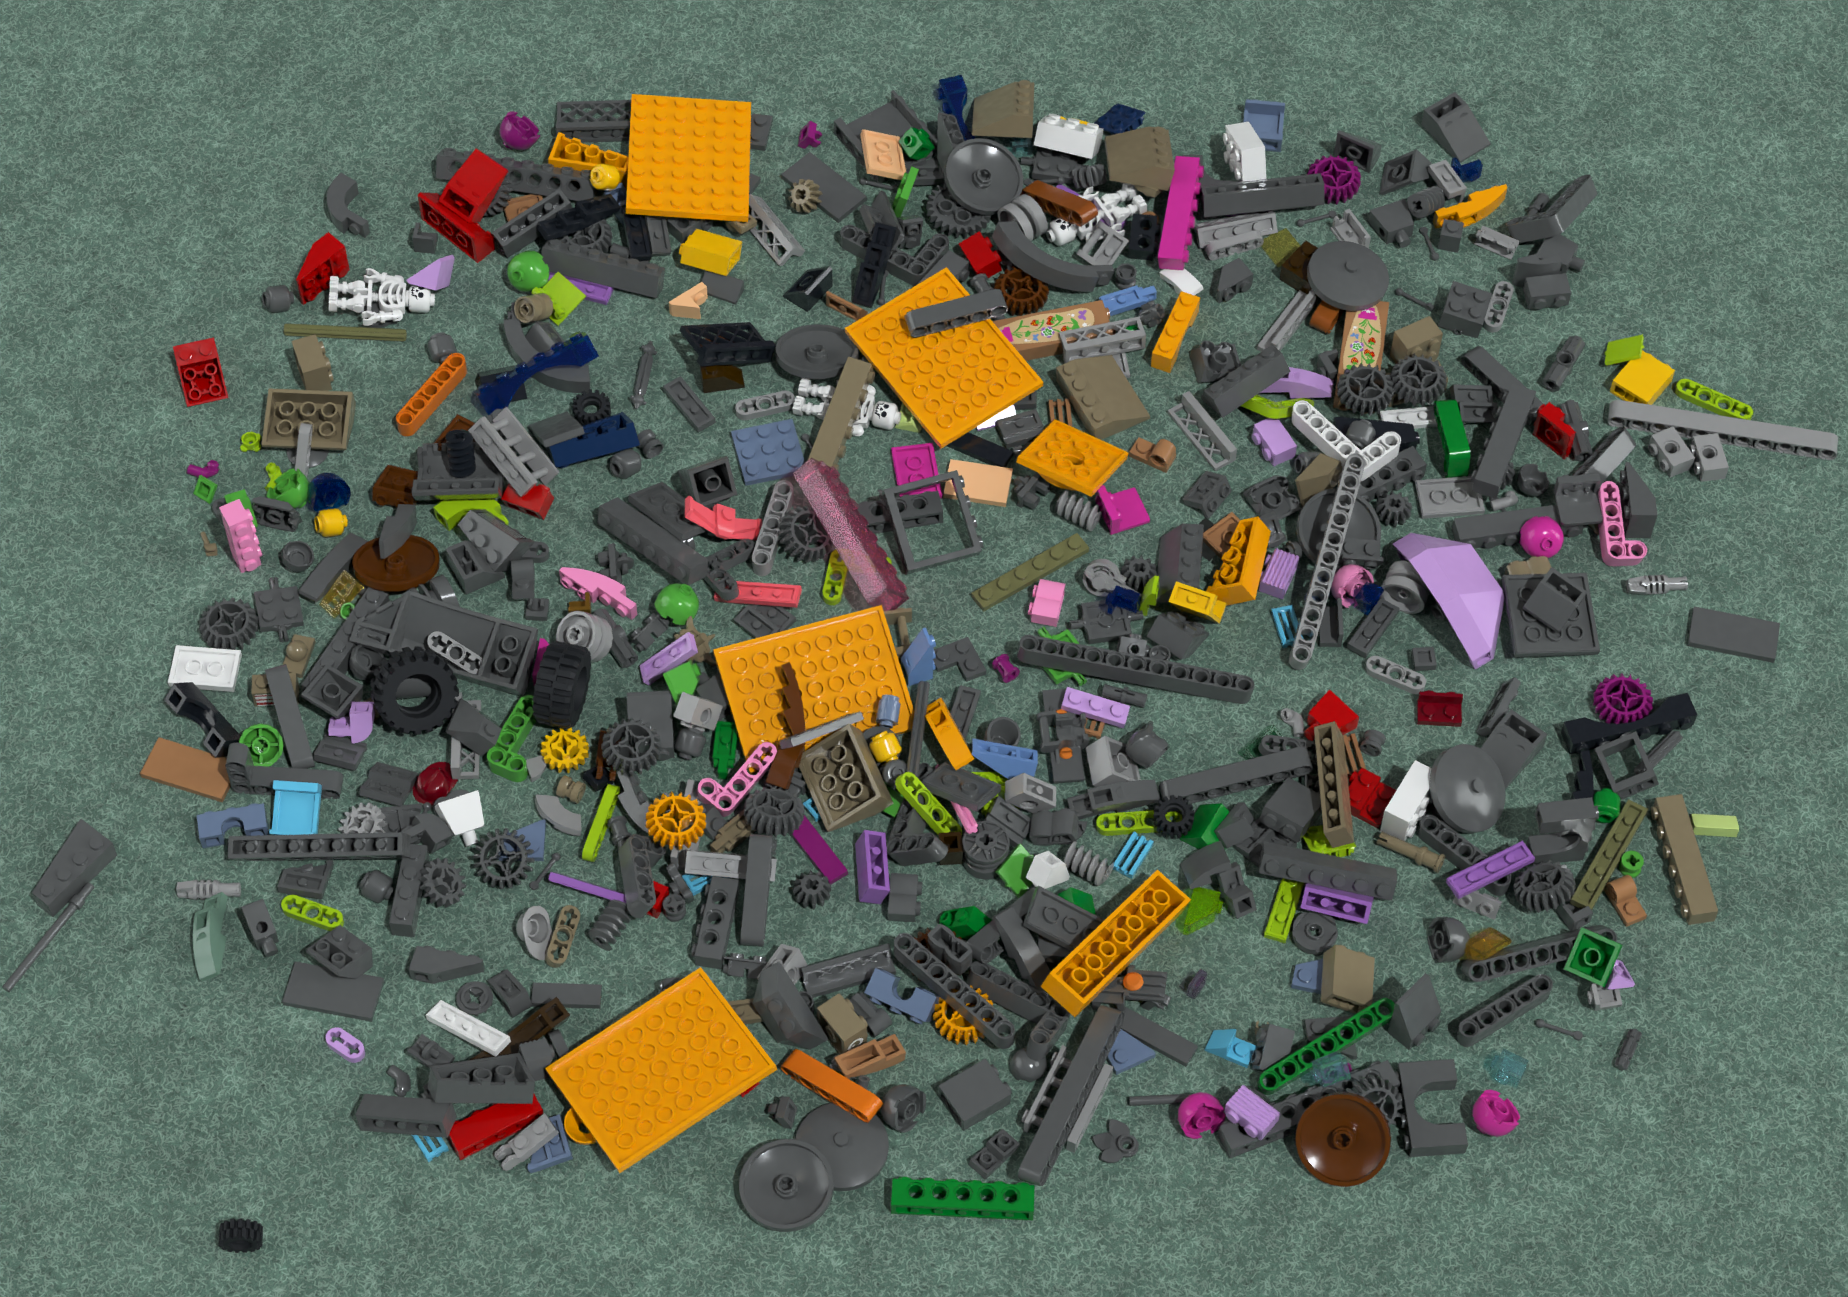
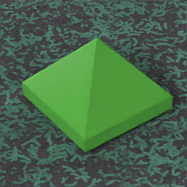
(205, 489)

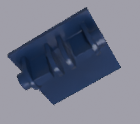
(1121, 119)

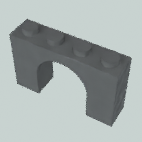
(1573, 822)
(1422, 1136)

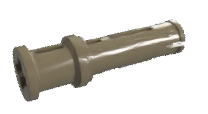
(1421, 855)

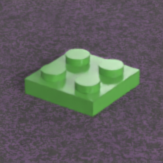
(904, 191)

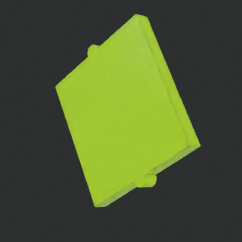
(1624, 350)

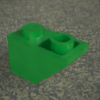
(964, 921)

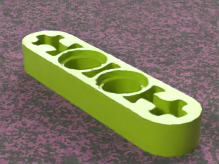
(1715, 399)
(931, 804)
(1137, 817)
(599, 824)

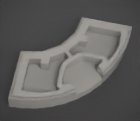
(552, 810)

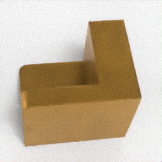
(583, 606)

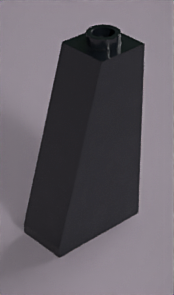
(1405, 430)

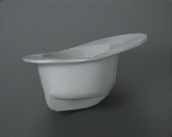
(535, 931)

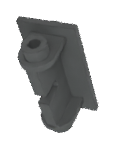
(642, 637)
(738, 964)

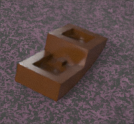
(784, 766)

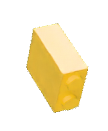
(710, 252)
(1642, 380)

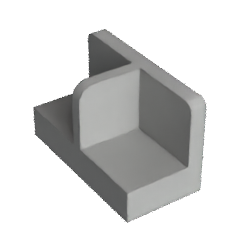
(1447, 180)

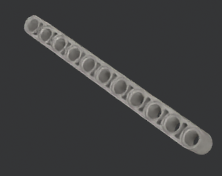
(1730, 430)
(1324, 569)

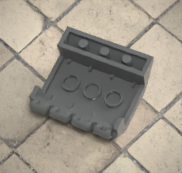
(437, 483)

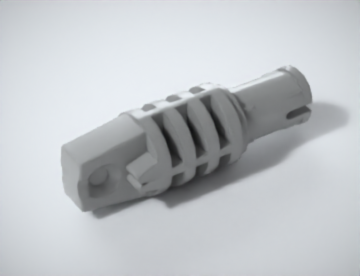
(1655, 584)
(202, 889)

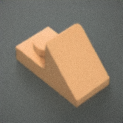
(688, 303)

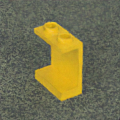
(1197, 602)

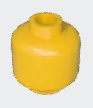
(604, 177)
(330, 522)
(885, 747)

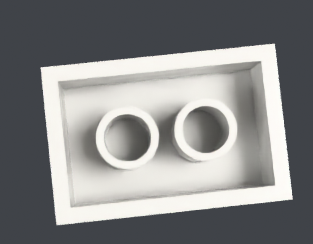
(1068, 136)
(1244, 152)
(1408, 803)

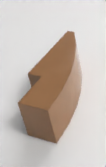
(871, 1057)

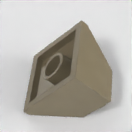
(1318, 476)

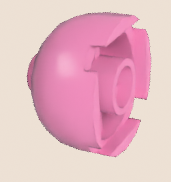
(1350, 580)

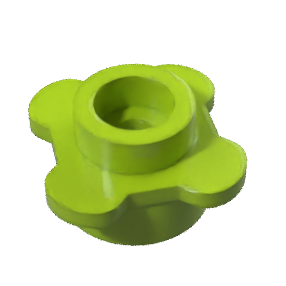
(251, 437)

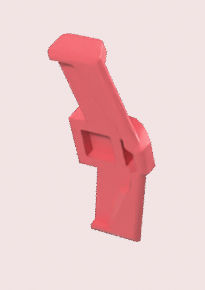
(721, 521)

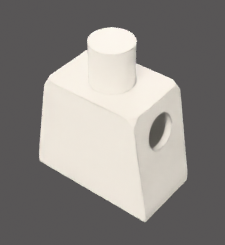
(462, 816)

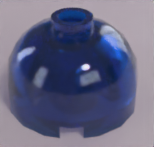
(328, 490)

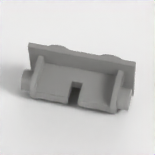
(1496, 242)
(1479, 903)

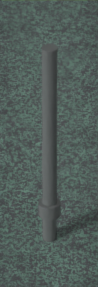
(75, 903)

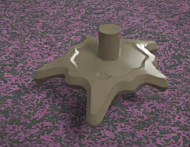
(701, 642)

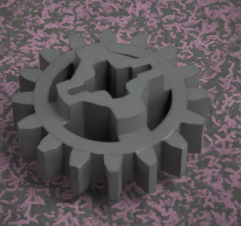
(442, 882)

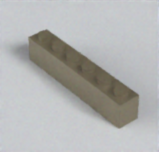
(842, 412)
(1333, 784)
(1684, 859)

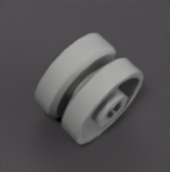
(1026, 214)
(1405, 588)
(586, 631)

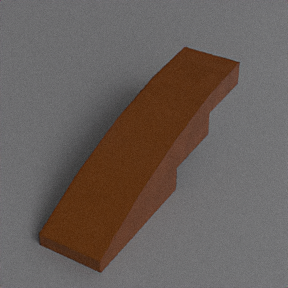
(794, 715)

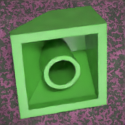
(682, 679)

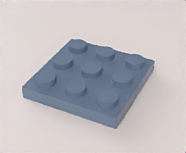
(768, 451)

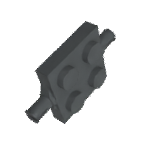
(1052, 164)
(278, 609)
(1104, 626)

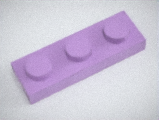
(669, 657)
(1095, 707)

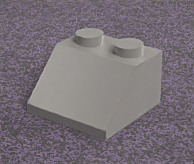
(1110, 762)

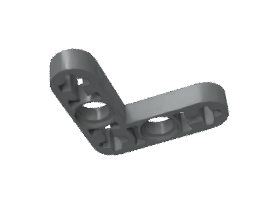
(744, 550)
(1274, 741)

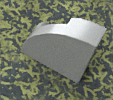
(536, 767)

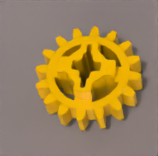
(575, 745)

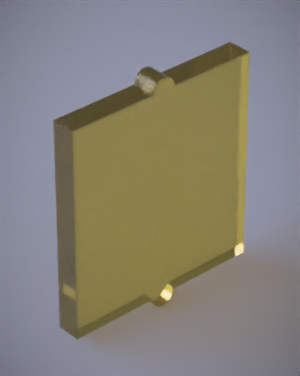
(1280, 246)

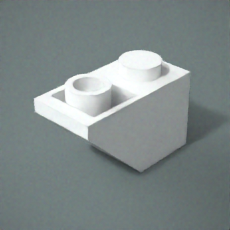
(1047, 870)

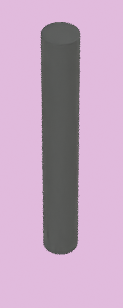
(1157, 1099)

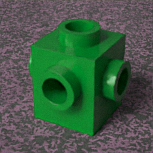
(916, 143)

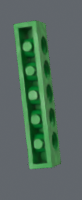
(953, 1207)

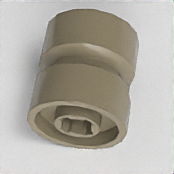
(533, 307)

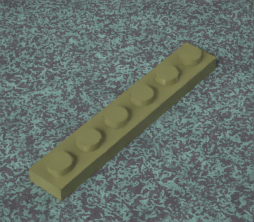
(1030, 572)
(1609, 855)

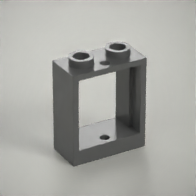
(1635, 783)

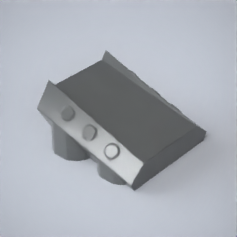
(1213, 361)
(1273, 496)
(276, 514)

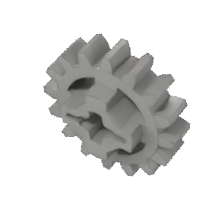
(363, 820)

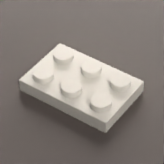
(205, 667)

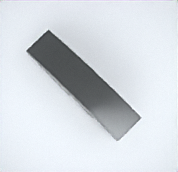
(331, 567)
(1022, 947)

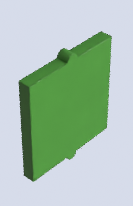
(1014, 870)

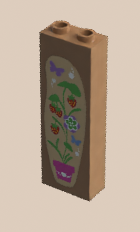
(1038, 333)
(1362, 341)

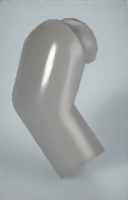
(1509, 500)
(1293, 719)

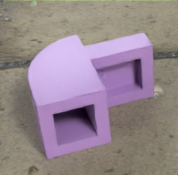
(357, 725)

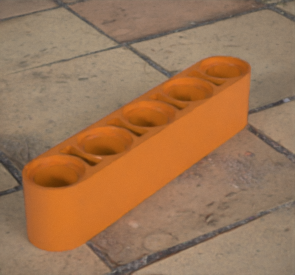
(431, 394)
(831, 1085)

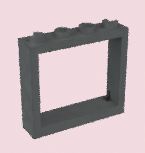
(900, 534)

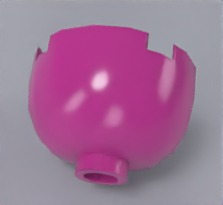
(1541, 537)
(1200, 1113)
(1494, 1115)

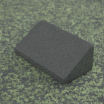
(723, 287)

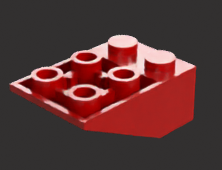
(473, 187)
(324, 260)
(200, 372)

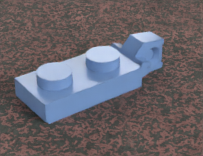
(1128, 299)

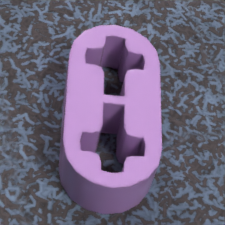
(342, 1049)

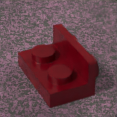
(1439, 708)

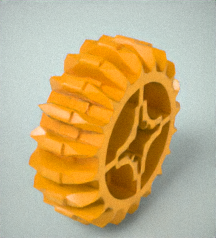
(665, 827)
(953, 1026)

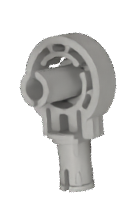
(1104, 579)

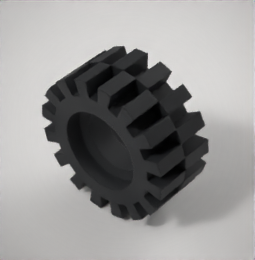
(591, 399)
(1173, 805)
(240, 1235)

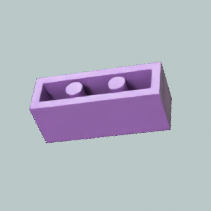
(872, 867)
(1337, 903)

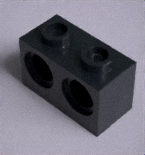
(1143, 237)

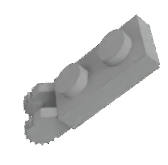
(526, 1142)

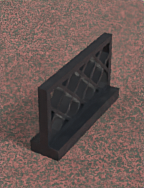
(726, 351)

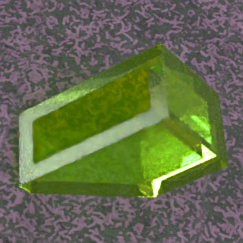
(1202, 909)

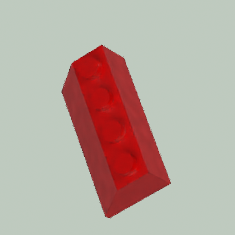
(464, 235)

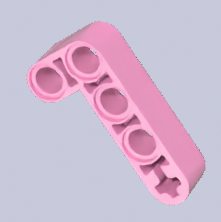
(1615, 524)
(741, 777)

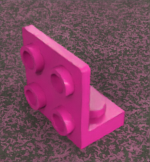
(1121, 509)

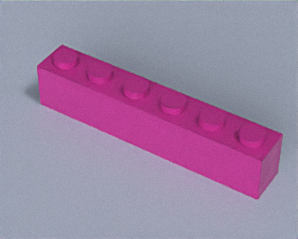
(1179, 213)

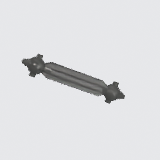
(643, 375)

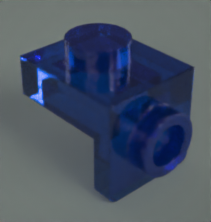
(1467, 172)
(1368, 597)
(1123, 598)

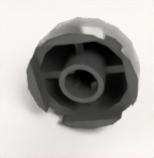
(1450, 935)
(902, 1106)

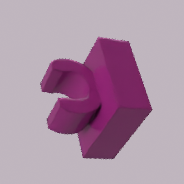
(808, 135)

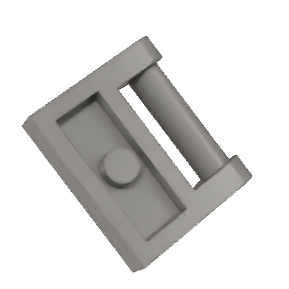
(1109, 249)

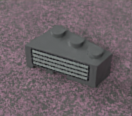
(494, 539)

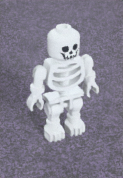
(1063, 232)
(416, 298)
(882, 414)

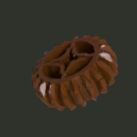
(1022, 296)

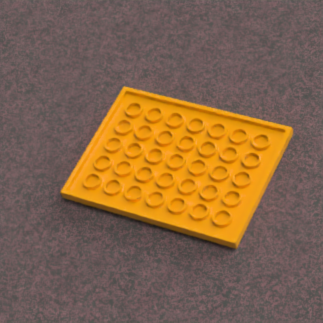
(689, 158)
(945, 377)
(839, 669)
(660, 1069)

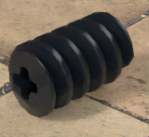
(460, 453)

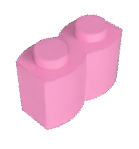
(1047, 602)

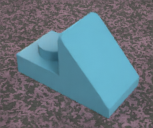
(1227, 1046)

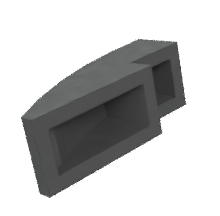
(397, 529)

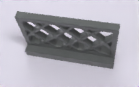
(597, 129)

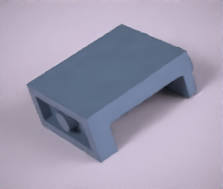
(1267, 122)

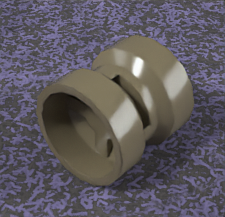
(570, 789)

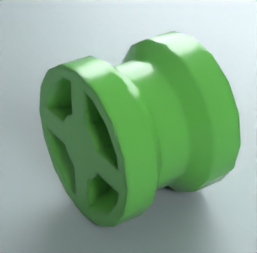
(1627, 868)

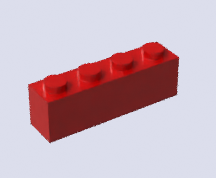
(491, 1126)

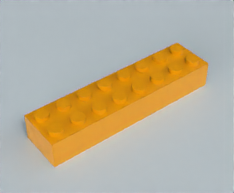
(1115, 943)

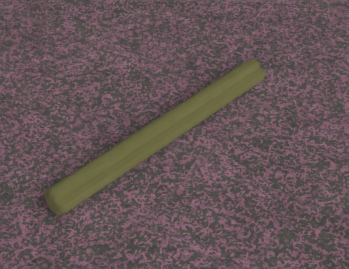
(345, 332)

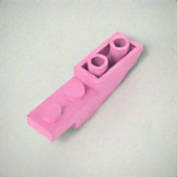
(600, 586)

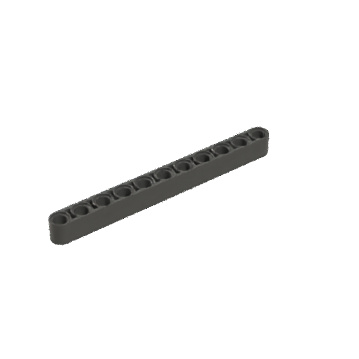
(1212, 683)

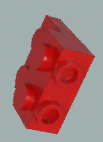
(1553, 431)
(1369, 797)

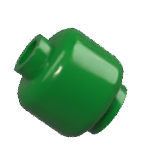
(1608, 805)

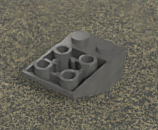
(1455, 127)
(1637, 504)
(1513, 745)

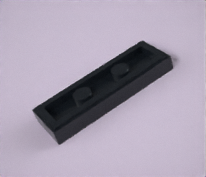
(636, 236)
(982, 450)

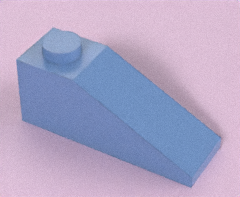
(1005, 759)

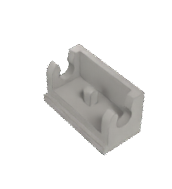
(1350, 229)

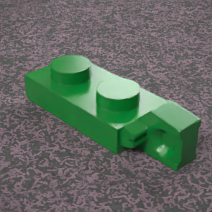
(724, 747)

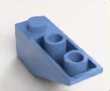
(918, 661)

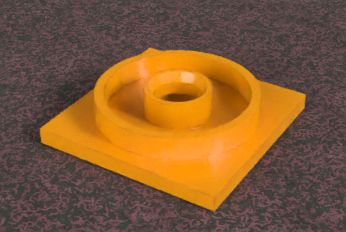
(1072, 458)

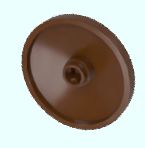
(405, 568)
(1343, 1139)

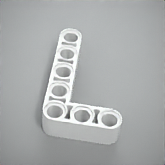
(1336, 444)

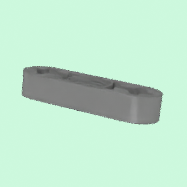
(1242, 242)
(1496, 299)
(768, 398)
(304, 448)
(438, 649)
(1391, 667)

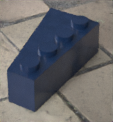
(599, 439)

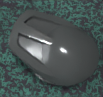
(1146, 746)

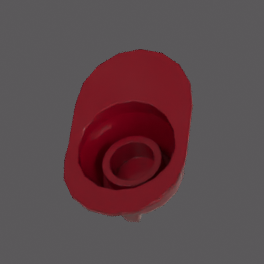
(434, 783)

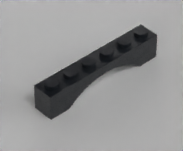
(1588, 734)

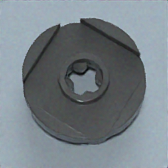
(1314, 944)

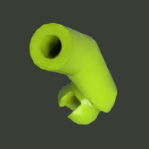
(273, 473)

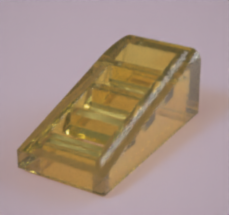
(349, 595)

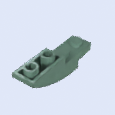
(207, 936)

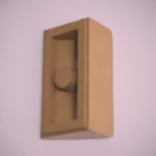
(844, 307)

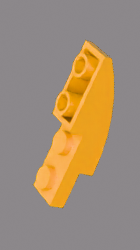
(1475, 209)
(948, 734)

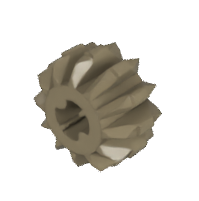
(808, 189)

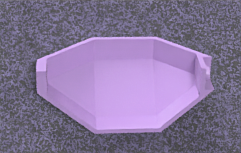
(1461, 588)

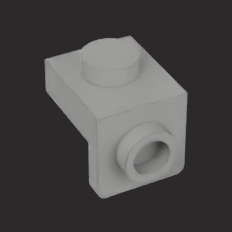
(1603, 998)

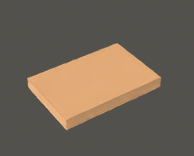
(883, 154)
(982, 482)

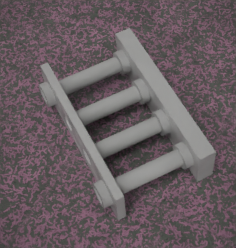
(505, 459)
(1058, 1059)

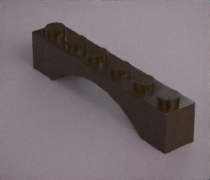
(534, 1028)

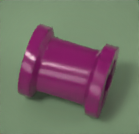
(1005, 668)

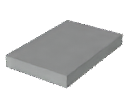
(1448, 497)

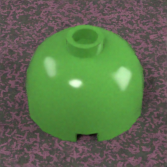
(527, 271)
(291, 488)
(677, 602)
(263, 742)

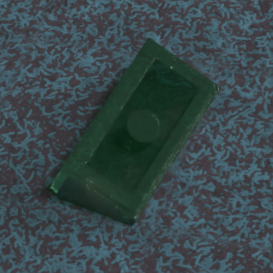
(1251, 749)

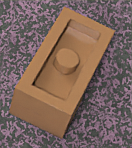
(1157, 456)
(1623, 897)

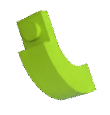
(451, 512)

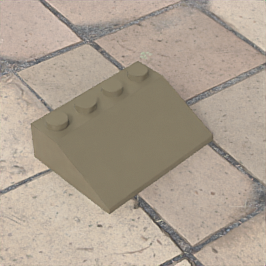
(1005, 111)
(1141, 157)
(1100, 395)
(327, 411)
(844, 779)

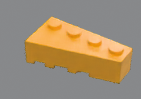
(580, 156)
(1242, 563)

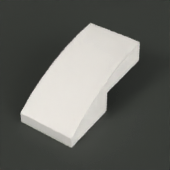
(1182, 281)

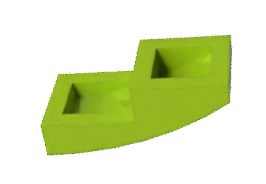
(1149, 594)

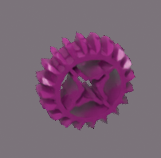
(1339, 177)
(1613, 707)

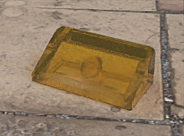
(1486, 944)

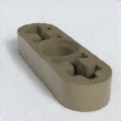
(569, 930)

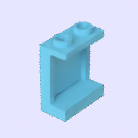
(296, 808)

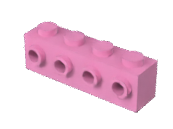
(241, 535)

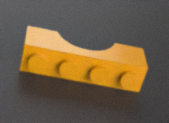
(1170, 340)

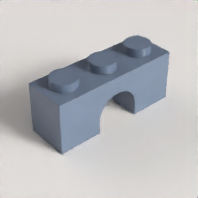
(214, 825)
(883, 988)

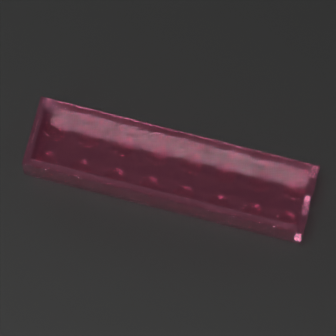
(851, 535)

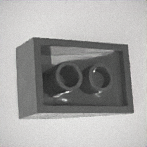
(1415, 1014)

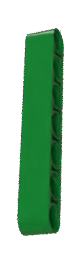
(1334, 1038)

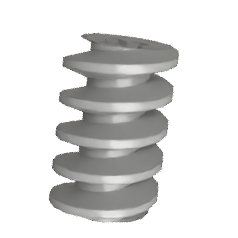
(1077, 511)
(1087, 865)

